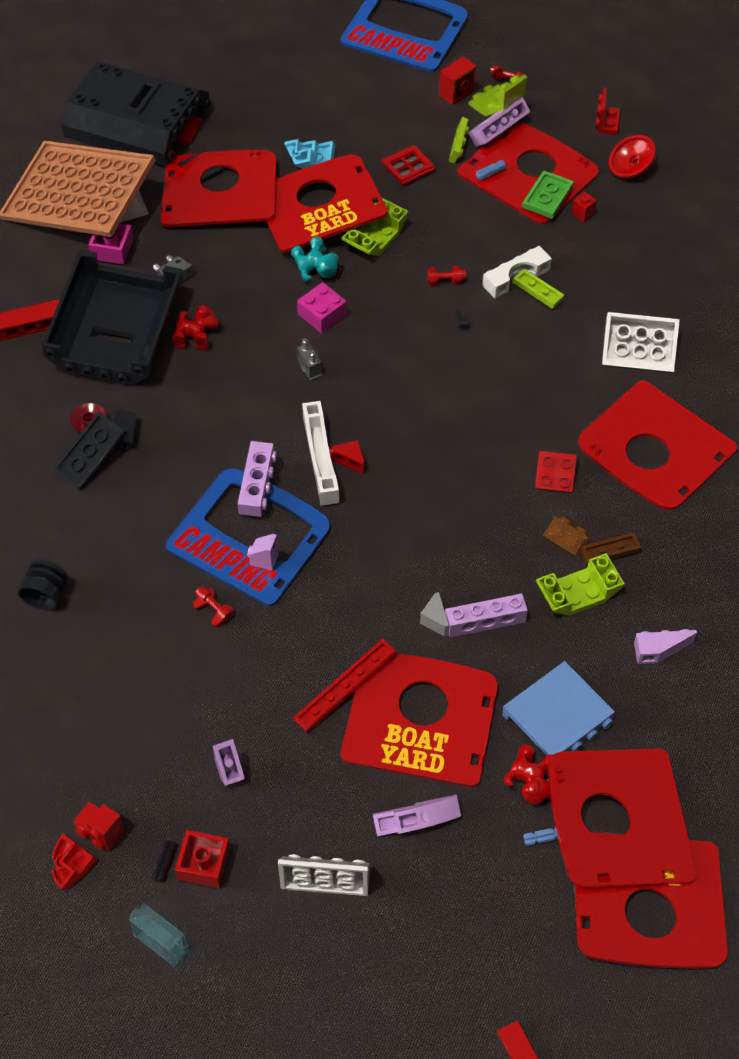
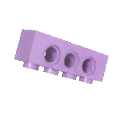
(498, 122)
(254, 504)
(486, 615)

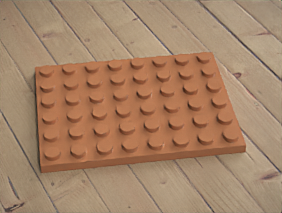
(77, 188)

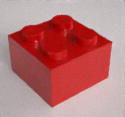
(457, 80)
(202, 859)

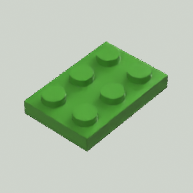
(547, 194)

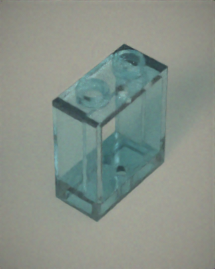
(158, 934)

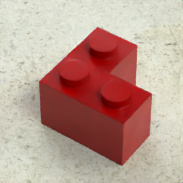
(99, 825)

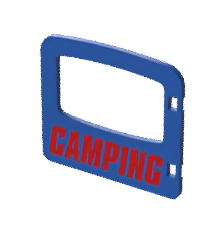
(399, 46)
(227, 559)

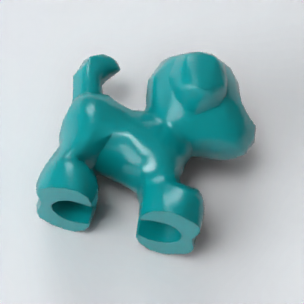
(325, 264)

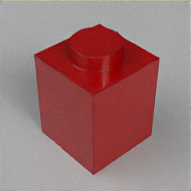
(584, 207)

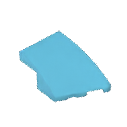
(310, 152)

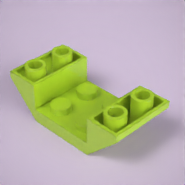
(498, 97)
(378, 235)
(582, 588)

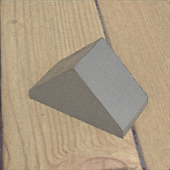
(434, 616)

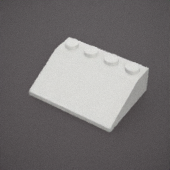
(640, 342)
(324, 875)

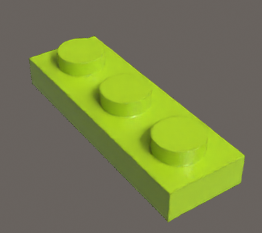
(459, 140)
(538, 288)

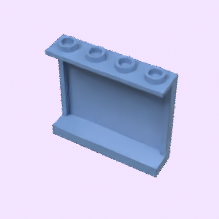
(559, 711)

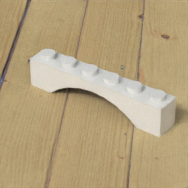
(320, 455)

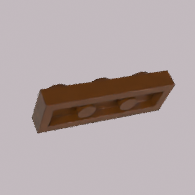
(614, 547)

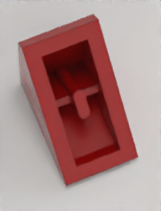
(348, 455)

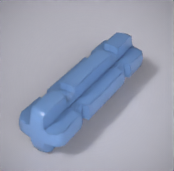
(490, 170)
(540, 836)

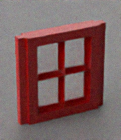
(408, 165)

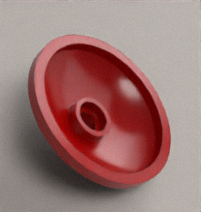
(632, 156)

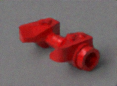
(498, 73)
(456, 276)
(206, 597)

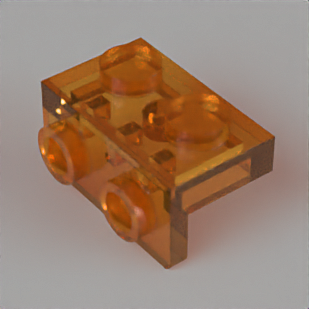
(565, 535)

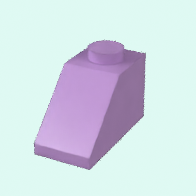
(264, 552)
(228, 762)

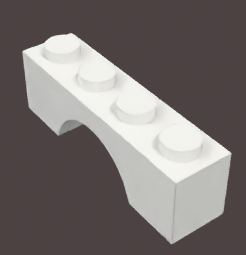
(498, 279)

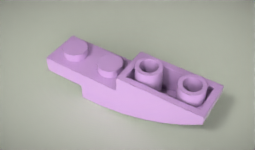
(417, 816)

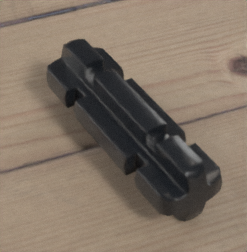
(164, 861)

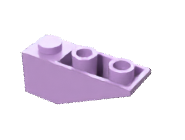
(659, 645)

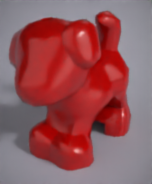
(204, 320)
(536, 787)

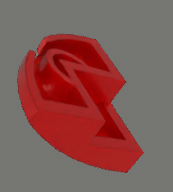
(70, 862)

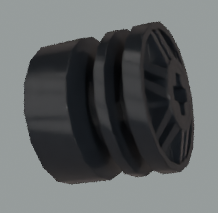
(43, 585)

